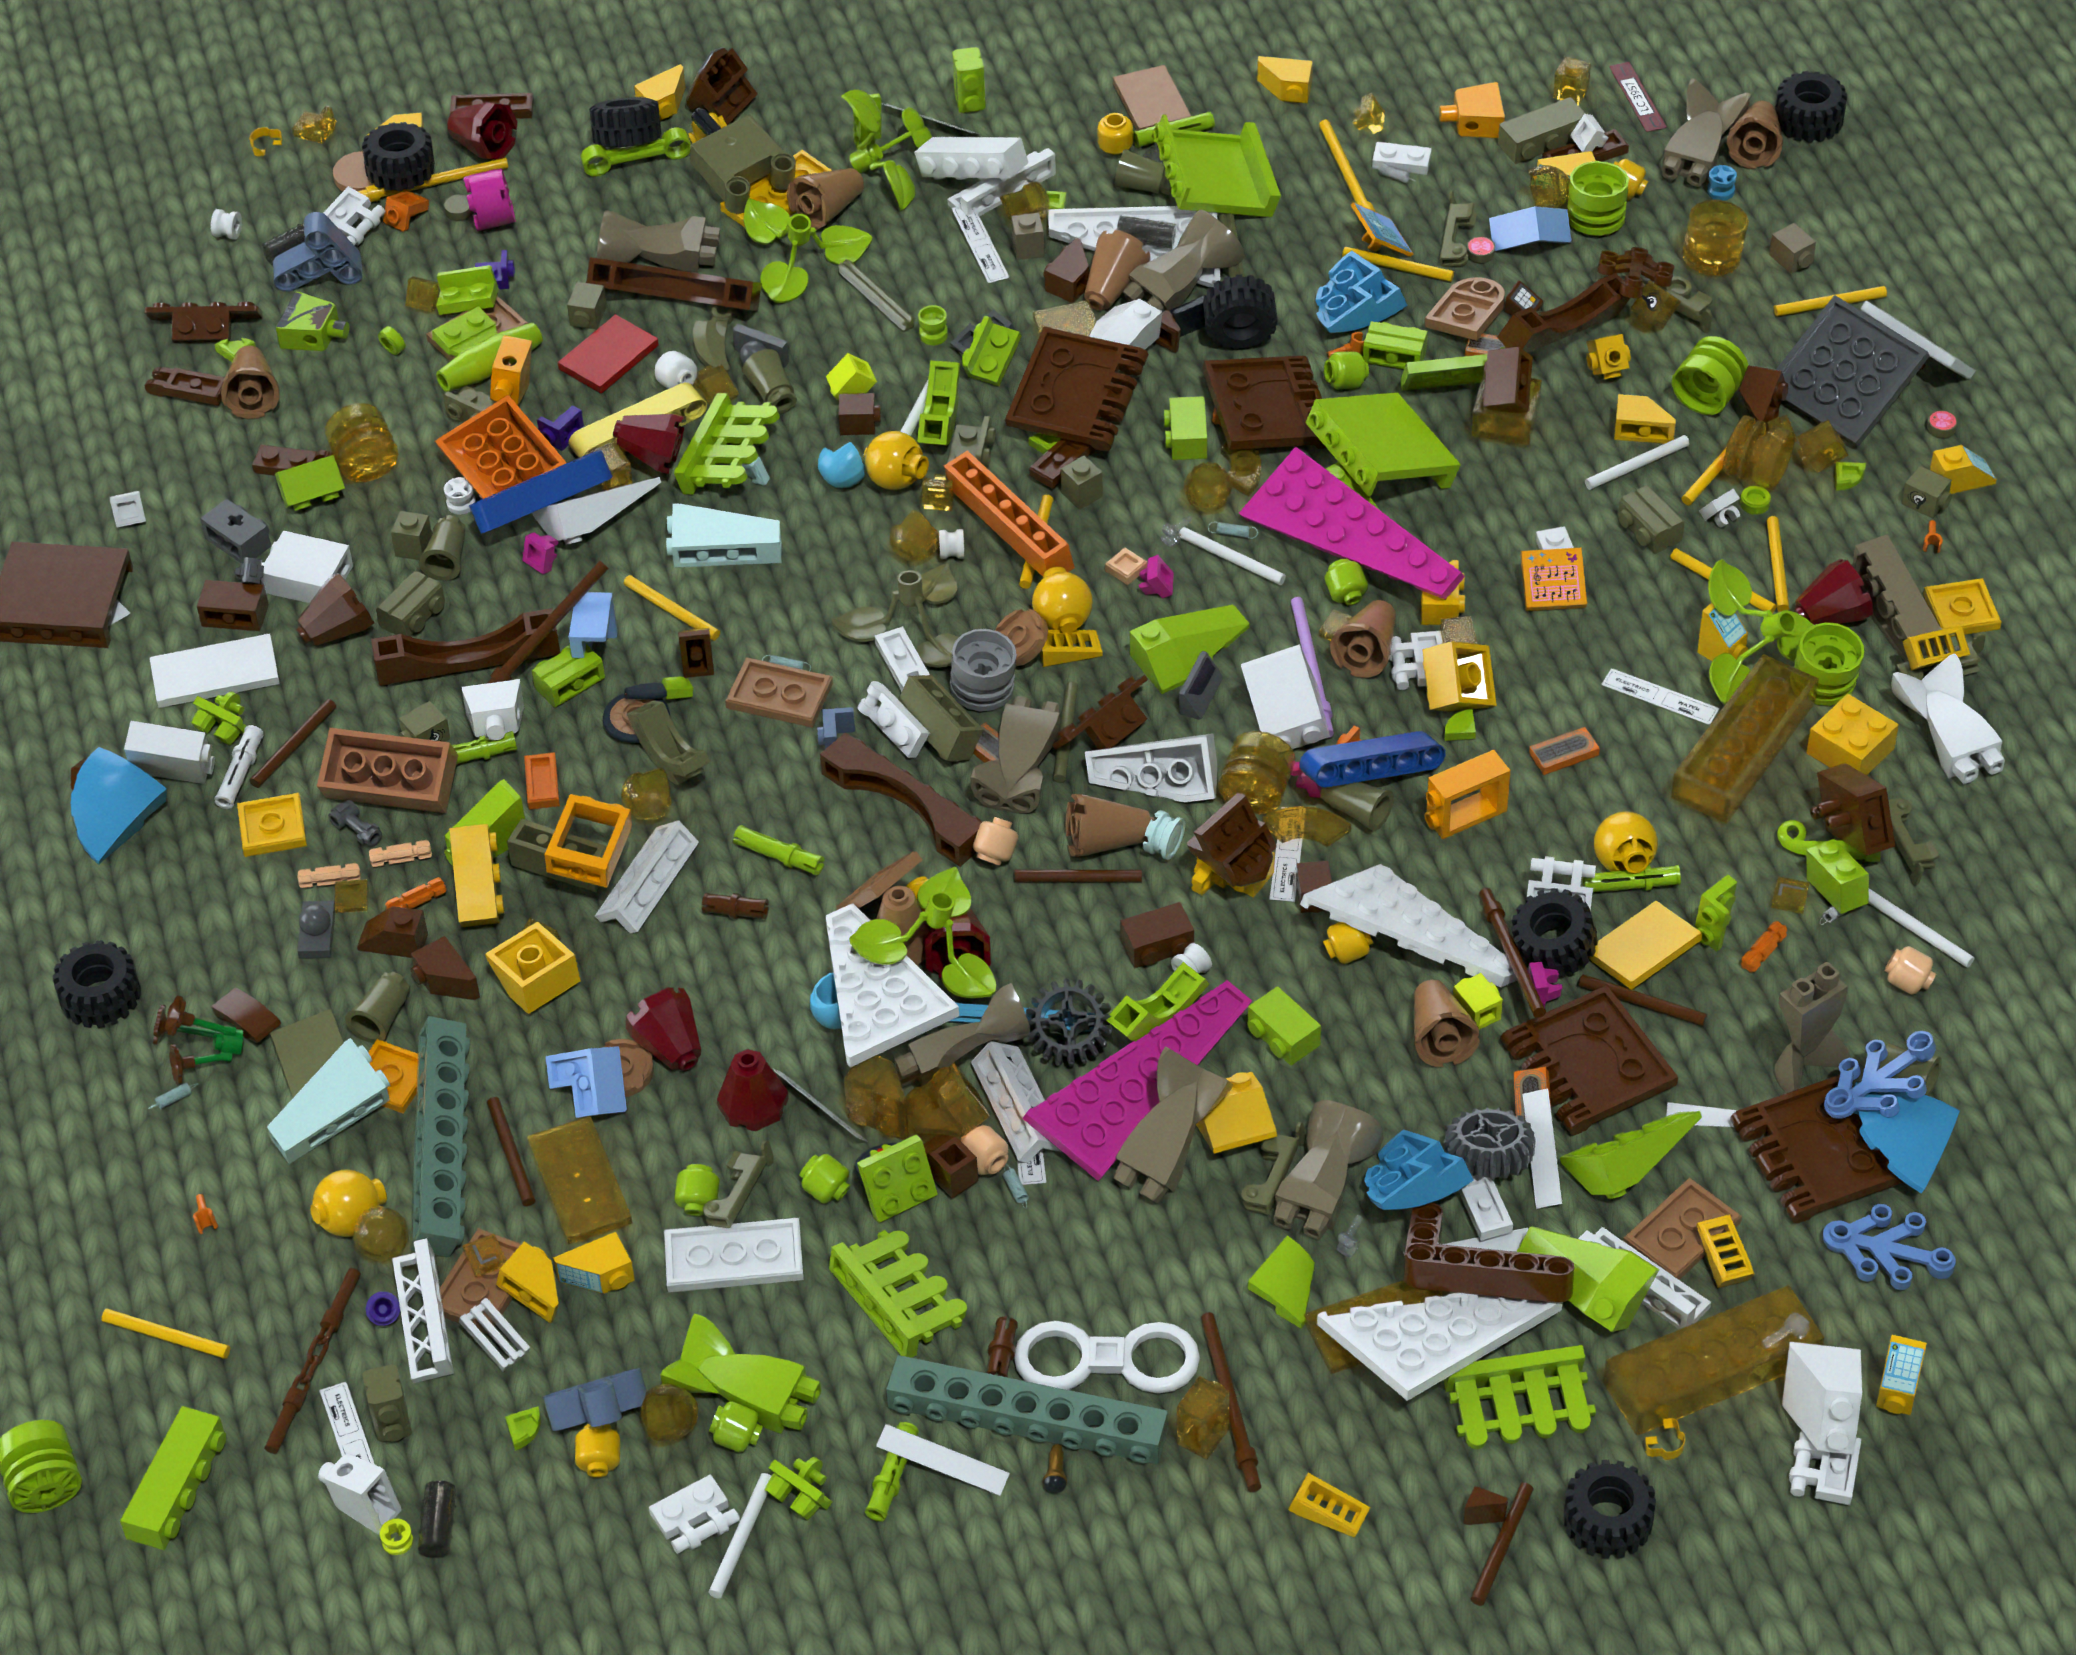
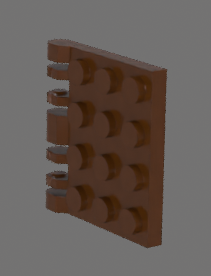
(1073, 384)
(1263, 400)
(1593, 1056)
(1812, 1150)

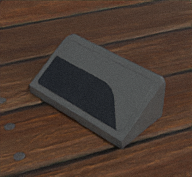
(1199, 687)

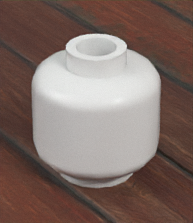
(674, 369)

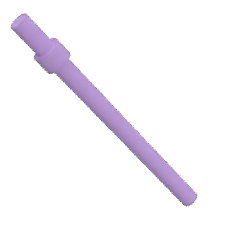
(1309, 652)

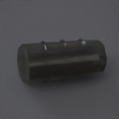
(1149, 231)
(283, 242)
(437, 1519)

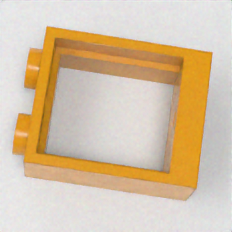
(1481, 772)
(581, 865)

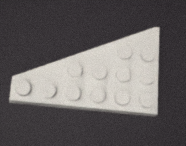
(1091, 222)
(1386, 904)
(879, 1001)
(1431, 1340)

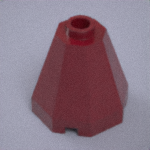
(484, 129)
(651, 438)
(1835, 596)
(968, 937)
(667, 1028)
(752, 1092)

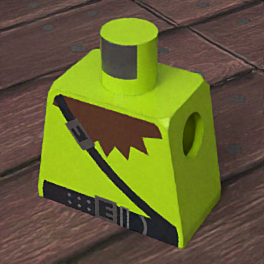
(310, 324)

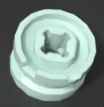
(1164, 835)

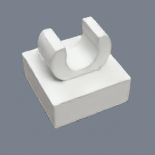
(1588, 134)
(1722, 506)
(127, 509)

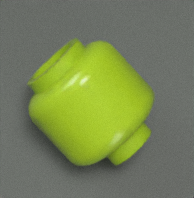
(1346, 370)
(1346, 581)
(825, 1178)
(695, 1188)
(735, 1426)

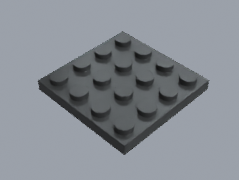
(1849, 370)

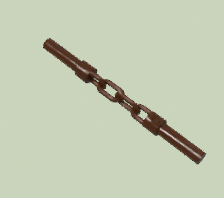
(295, 1397)

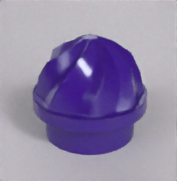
(382, 1308)

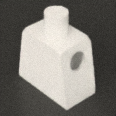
(494, 708)
(361, 1491)

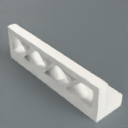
(986, 193)
(648, 876)
(1010, 1098)
(1661, 1298)
(430, 1313)

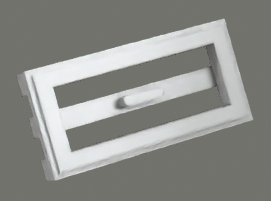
(477, 1312)

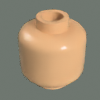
(995, 841)
(1910, 970)
(988, 1148)

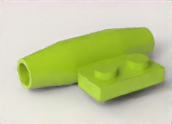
(475, 345)

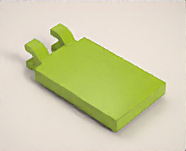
(1443, 372)

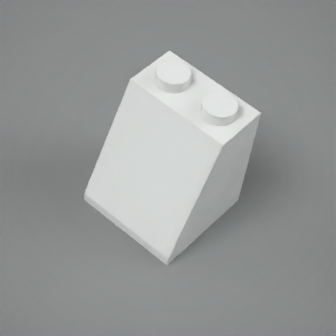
(1286, 697)
(1824, 1394)

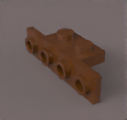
(202, 323)
(1111, 721)

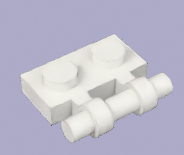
(348, 209)
(1400, 651)
(1550, 866)
(1836, 1472)
(689, 1507)

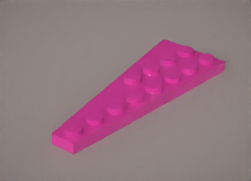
(1330, 516)
(1105, 1105)

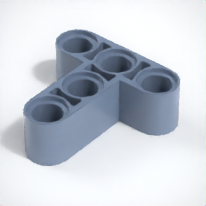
(322, 252)
(596, 1401)

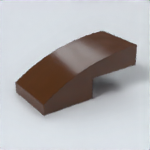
(246, 1014)

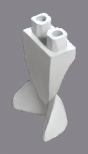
(1959, 732)

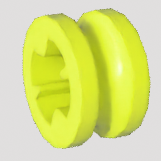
(390, 1545)

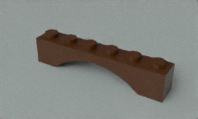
(674, 284)
(1591, 307)
(407, 658)
(857, 767)

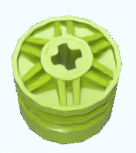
(1597, 198)
(1710, 375)
(1834, 657)
(38, 1466)

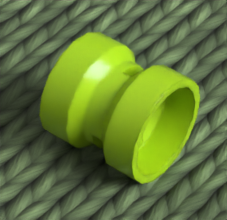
(933, 325)

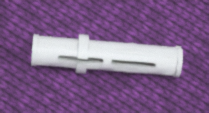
(243, 757)

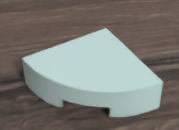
(757, 471)

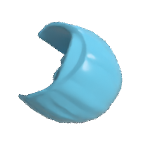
(841, 467)
(825, 1003)

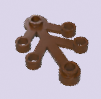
(1637, 263)

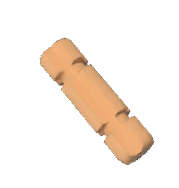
(400, 853)
(328, 875)

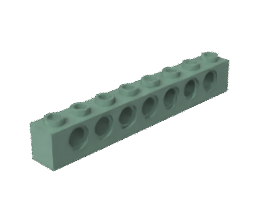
(440, 1135)
(1015, 1396)

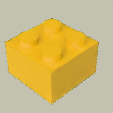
(1852, 736)

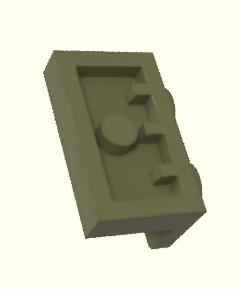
(466, 403)
(975, 440)

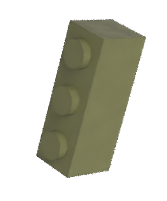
(1539, 130)
(950, 726)
(530, 842)

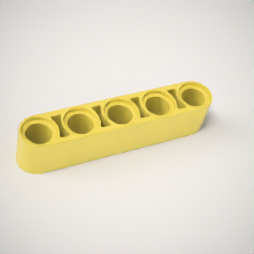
(680, 400)

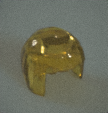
(1549, 186)
(1029, 200)
(1208, 487)
(914, 538)
(647, 794)
(380, 1233)
(668, 1412)

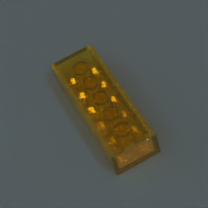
(1744, 738)
(1705, 1361)

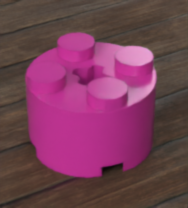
(489, 199)

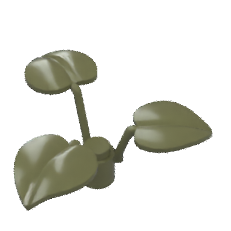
(913, 589)

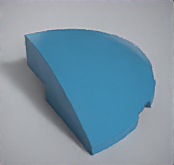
(1356, 296)
(112, 802)
(1912, 1137)
(1414, 1173)

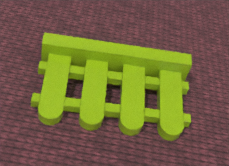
(710, 442)
(882, 1303)
(1531, 1371)

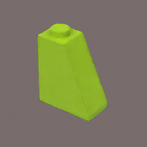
(500, 810)

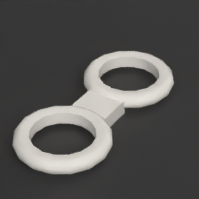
(1108, 1356)

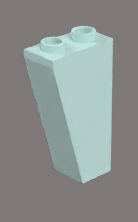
(721, 538)
(329, 1102)

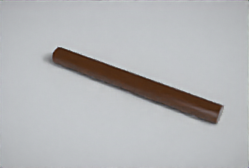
(292, 743)
(1078, 875)
(1645, 1000)
(511, 1152)
(1502, 1544)

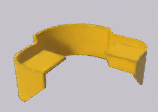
(264, 131)
(1657, 1452)

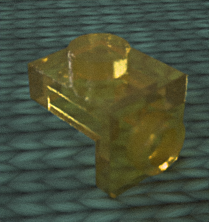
(714, 381)

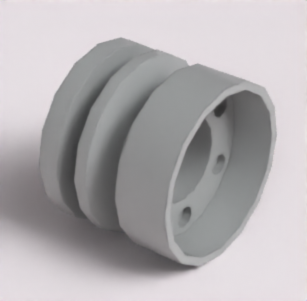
(983, 670)

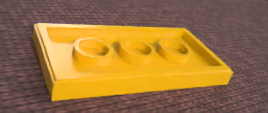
(764, 191)

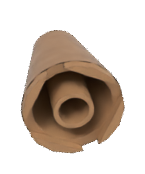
(1756, 137)
(824, 194)
(1112, 263)
(249, 384)
(1365, 640)
(1103, 825)
(903, 909)
(1442, 1026)

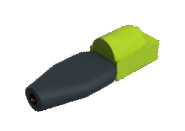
(669, 688)

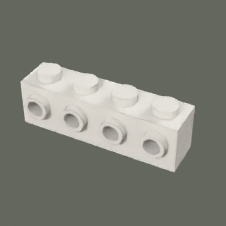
(971, 157)

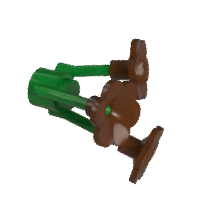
(226, 1038)

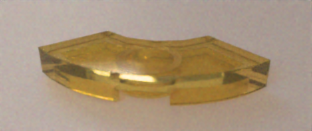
(1245, 468)
(1307, 824)

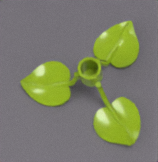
(870, 155)
(783, 281)
(1731, 592)
(941, 898)

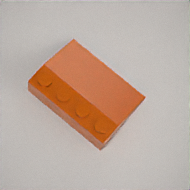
(499, 449)

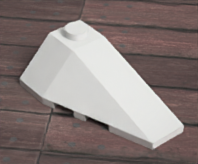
(1130, 324)
(584, 514)
(1166, 768)

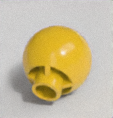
(895, 460)
(1062, 600)
(1625, 842)
(343, 1198)

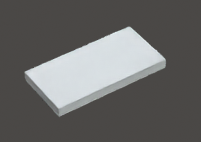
(1934, 351)
(214, 670)
(734, 1255)

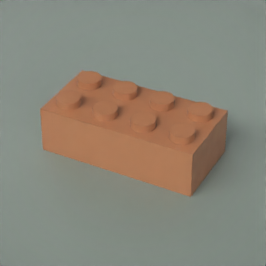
(387, 770)

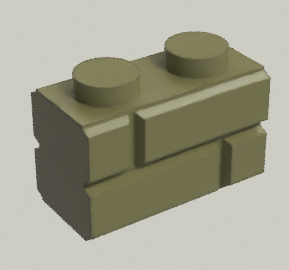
(1650, 519)
(411, 605)
(387, 1403)

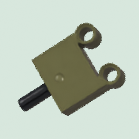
(737, 157)

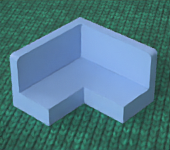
(1530, 226)
(592, 622)
(594, 1079)

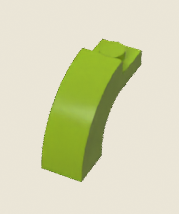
(941, 404)
(1176, 994)

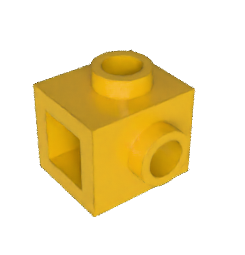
(1608, 356)

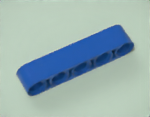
(540, 491)
(1372, 759)

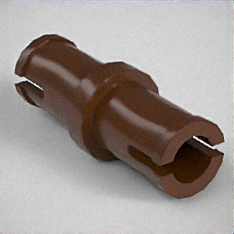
(735, 906)
(1001, 1348)

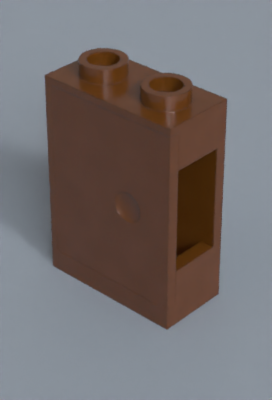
(1855, 809)

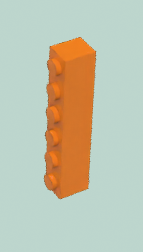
(1007, 514)

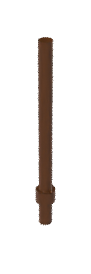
(504, 673)
(1495, 914)
(1245, 1455)

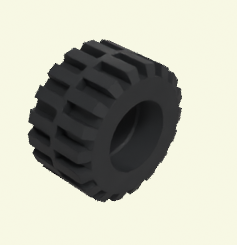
(1811, 106)
(625, 122)
(398, 156)
(1240, 312)
(1553, 911)
(91, 965)
(1609, 1533)

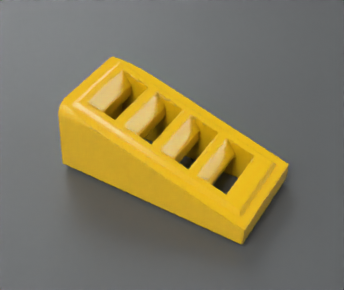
(1914, 651)
(1056, 652)
(1722, 1277)
(1314, 1512)

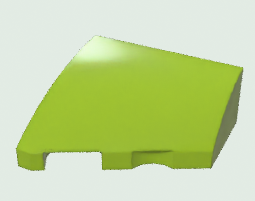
(1286, 1281)

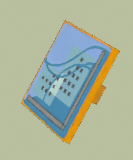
(1380, 231)

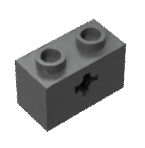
(236, 531)

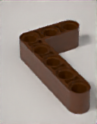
(1480, 1270)

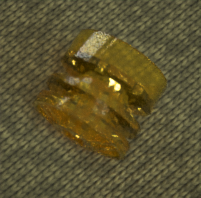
(1715, 237)
(361, 442)
(1753, 450)
(1257, 768)

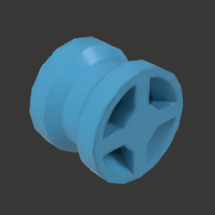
(1721, 182)

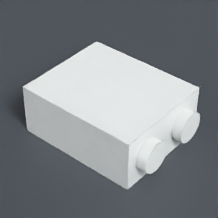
(302, 564)
(169, 752)

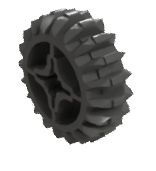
(1082, 1022)
(1491, 1142)

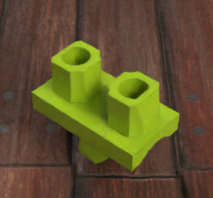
(209, 713)
(809, 1497)

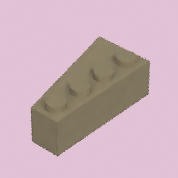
(1895, 597)

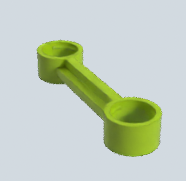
(631, 153)

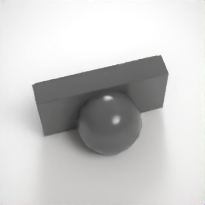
(750, 341)
(316, 929)

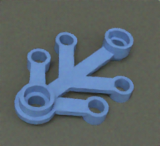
(1845, 1100)
(1884, 1247)

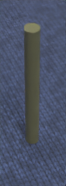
(1067, 717)

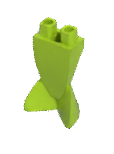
(756, 1381)

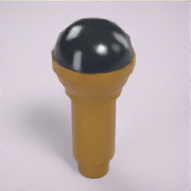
(1055, 1479)

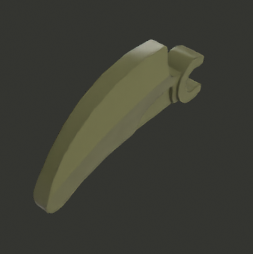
(710, 338)

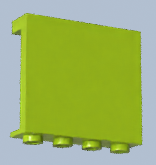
(1218, 170)
(1380, 440)

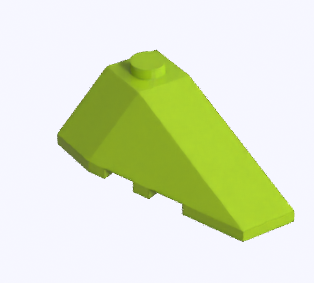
(1172, 644)
(1626, 1160)
(1606, 1279)

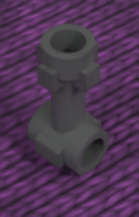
(250, 571)
(346, 814)

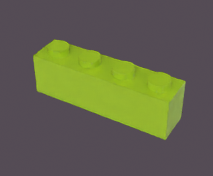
(173, 1478)

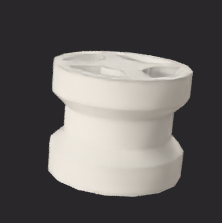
(226, 224)
(459, 496)
(951, 544)
(1194, 957)

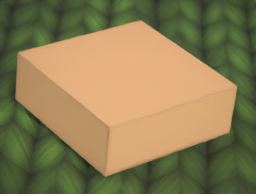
(1125, 566)

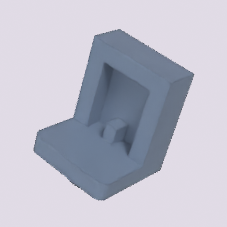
(835, 721)

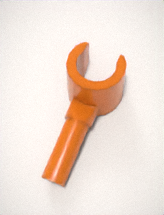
(1356, 344)
(1933, 537)
(204, 1216)

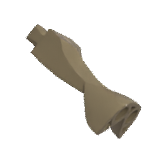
(1698, 142)
(670, 245)
(1174, 274)
(1024, 741)
(1810, 1013)
(1000, 1023)
(1164, 1135)
(1318, 1182)

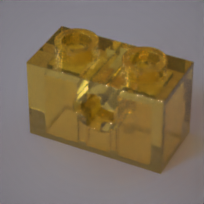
(1203, 1417)

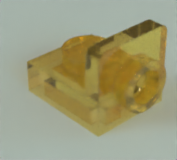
(315, 126)

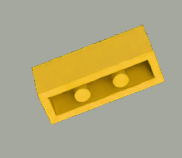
(476, 875)

